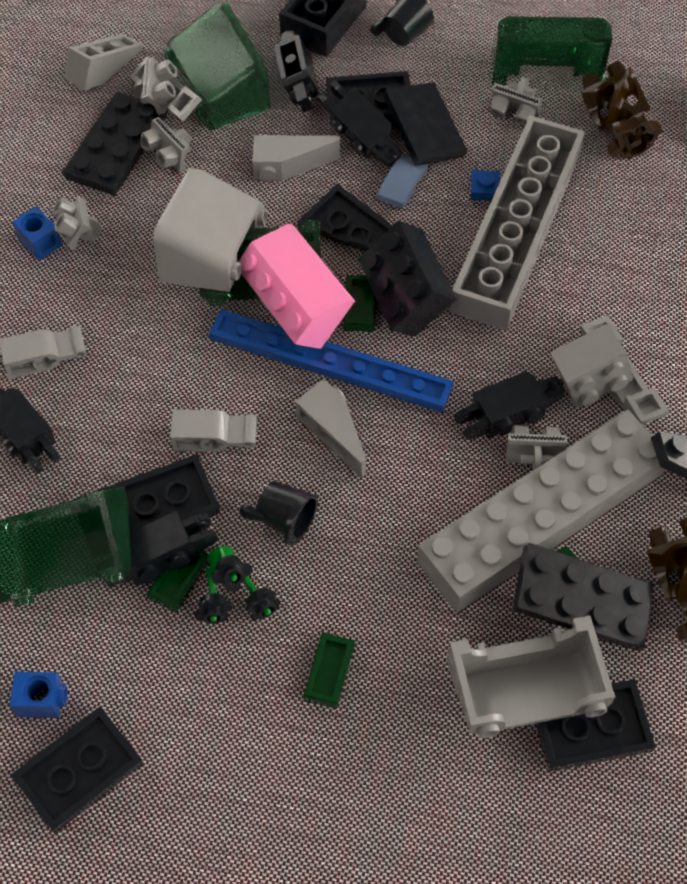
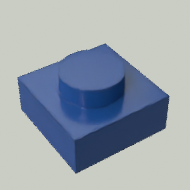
(484, 184)

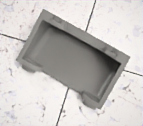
(203, 232)
(531, 679)

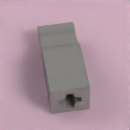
(40, 350)
(211, 430)

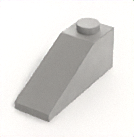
(97, 61)
(290, 155)
(328, 417)

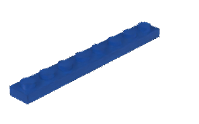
(333, 361)

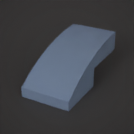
(401, 182)

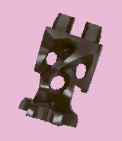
(635, 133)
(669, 557)

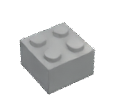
(592, 366)

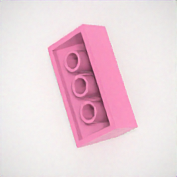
(295, 286)

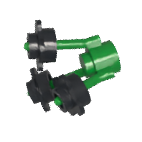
(231, 572)

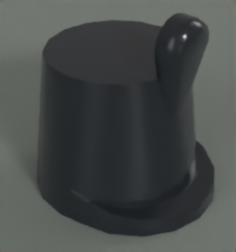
(405, 21)
(284, 510)

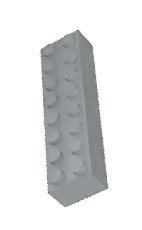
(517, 223)
(540, 510)

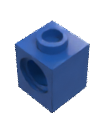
(37, 233)
(28, 684)

